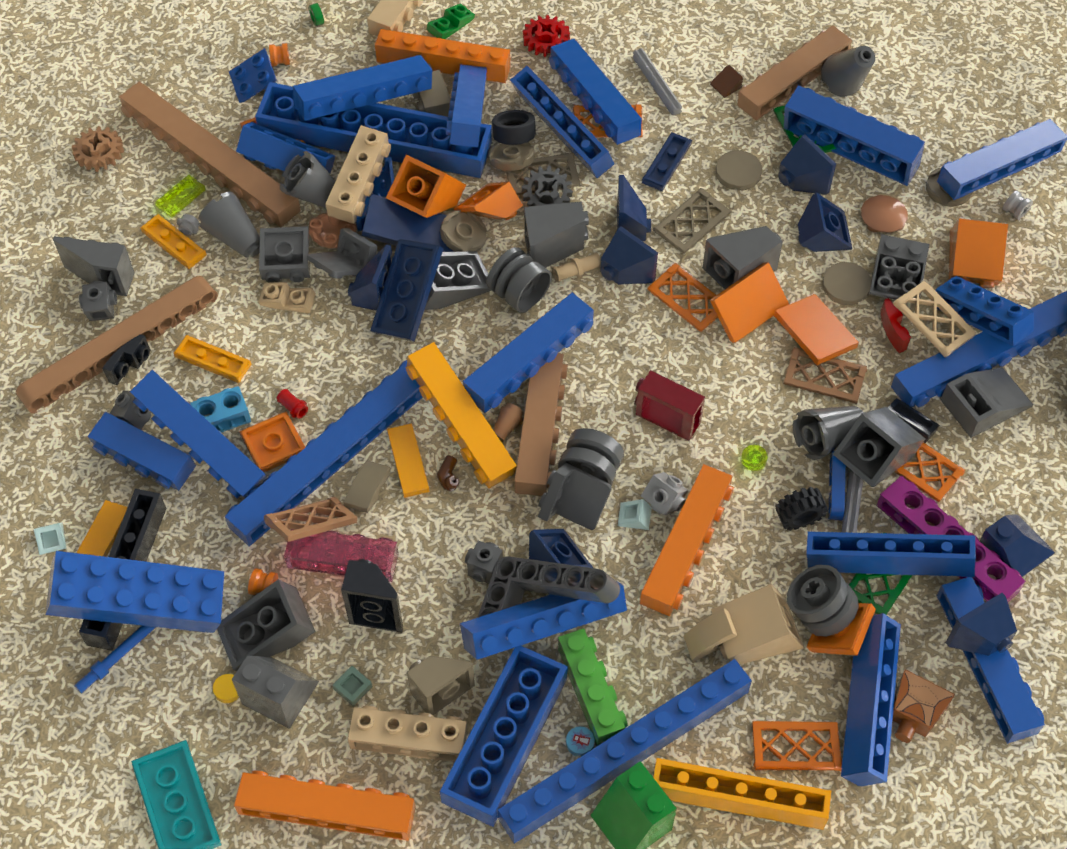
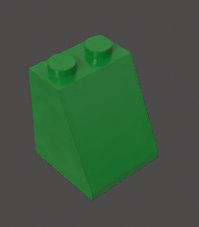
(634, 810)

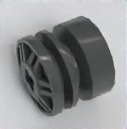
(519, 279)

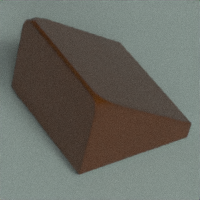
(727, 81)

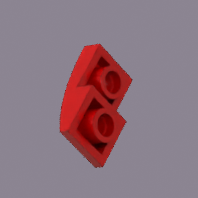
(891, 320)

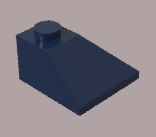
(807, 168)
(631, 210)
(823, 226)
(628, 260)
(370, 280)
(1016, 544)
(555, 547)
(985, 628)

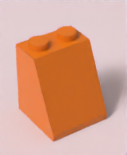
(424, 188)
(978, 251)

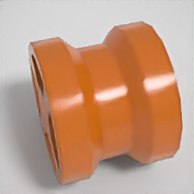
(279, 54)
(260, 581)

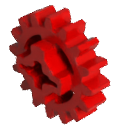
(545, 34)

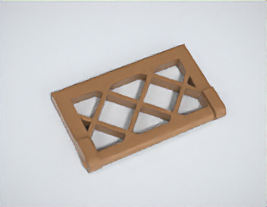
(832, 392)
(324, 524)

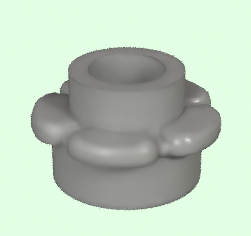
(188, 224)

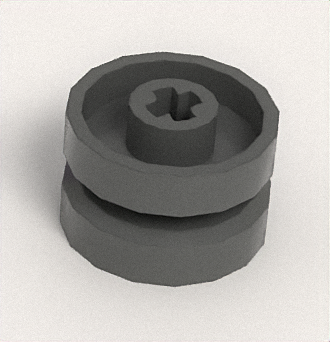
(593, 453)
(822, 600)

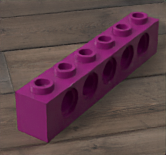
(913, 521)

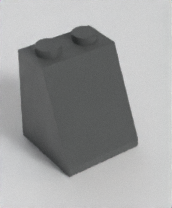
(555, 231)
(738, 253)
(878, 445)
(273, 688)

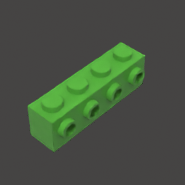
(590, 686)

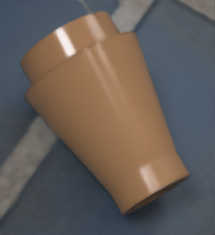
(508, 419)

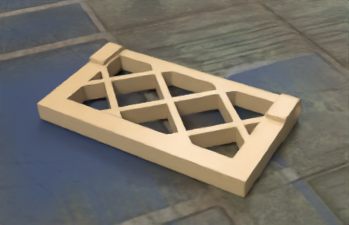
(937, 301)

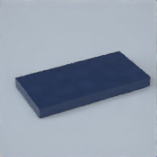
(390, 222)
(406, 290)

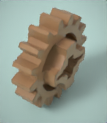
(98, 148)

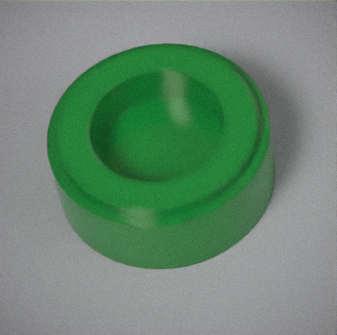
(316, 14)

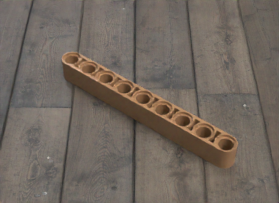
(90, 358)

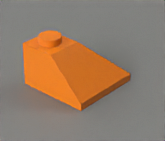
(492, 201)

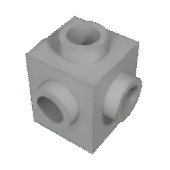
(665, 493)

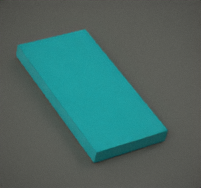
(175, 799)

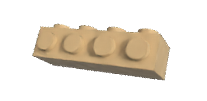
(358, 174)
(407, 733)

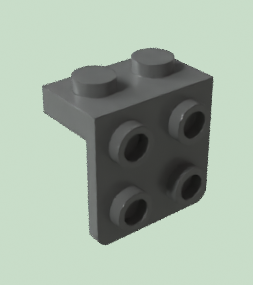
(351, 255)
(574, 496)

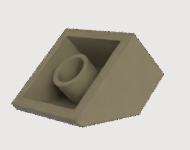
(439, 681)

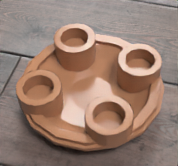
(884, 214)
(326, 230)

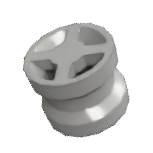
(1017, 205)

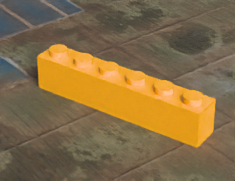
(461, 416)
(743, 794)

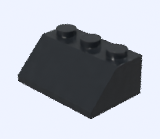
(370, 597)

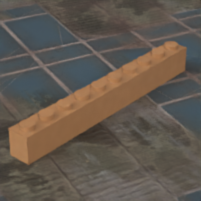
(209, 154)

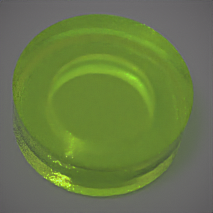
(754, 457)

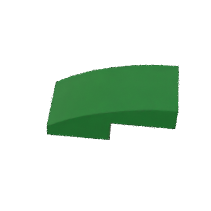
(451, 22)

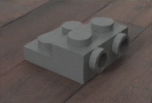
(284, 254)

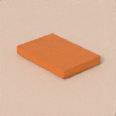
(749, 302)
(816, 329)

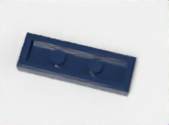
(666, 161)

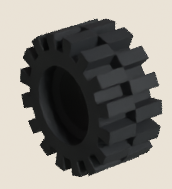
(801, 508)

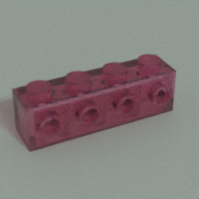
(331, 551)

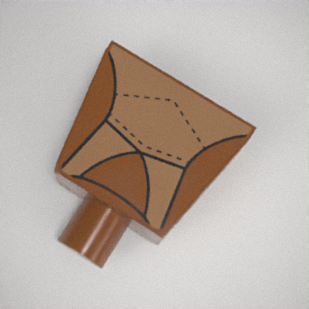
(918, 706)

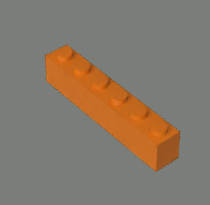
(443, 53)
(686, 540)
(325, 805)

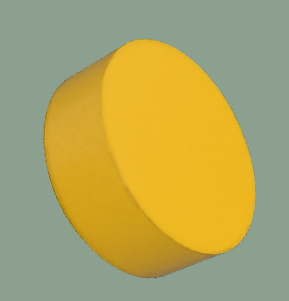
(224, 689)

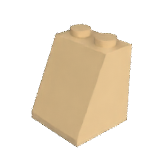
(762, 626)

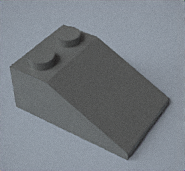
(457, 279)
(266, 624)

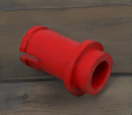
(297, 407)

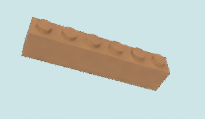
(797, 69)
(539, 428)

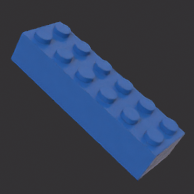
(854, 135)
(135, 592)
(504, 735)

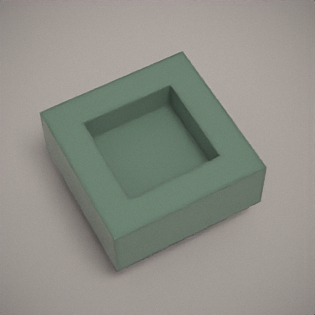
(352, 685)

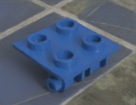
(252, 76)

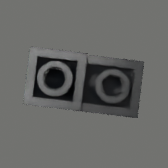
(130, 354)

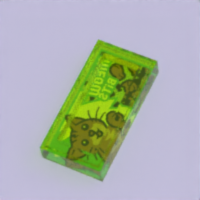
(180, 196)

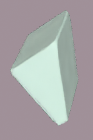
(635, 514)
(50, 538)

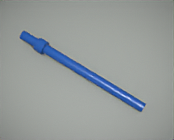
(100, 669)

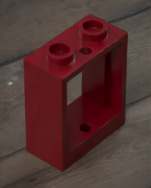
(669, 405)

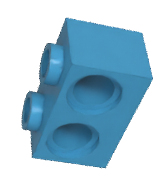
(218, 406)

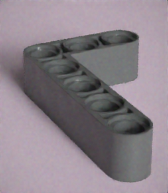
(516, 575)

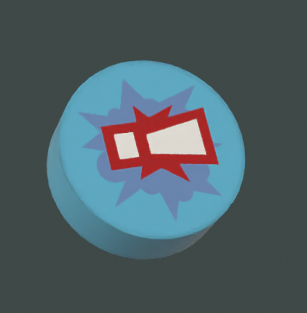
(579, 741)

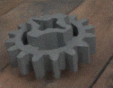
(547, 181)

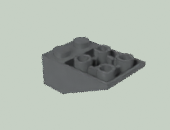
(97, 262)
(898, 266)
(984, 399)

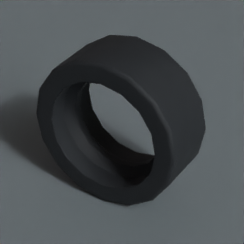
(513, 127)

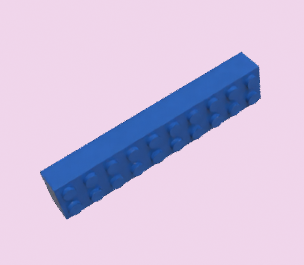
(408, 131)

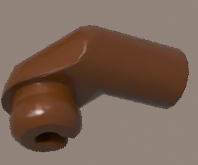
(445, 474)

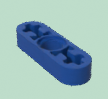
(837, 482)

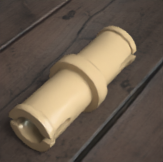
(576, 267)

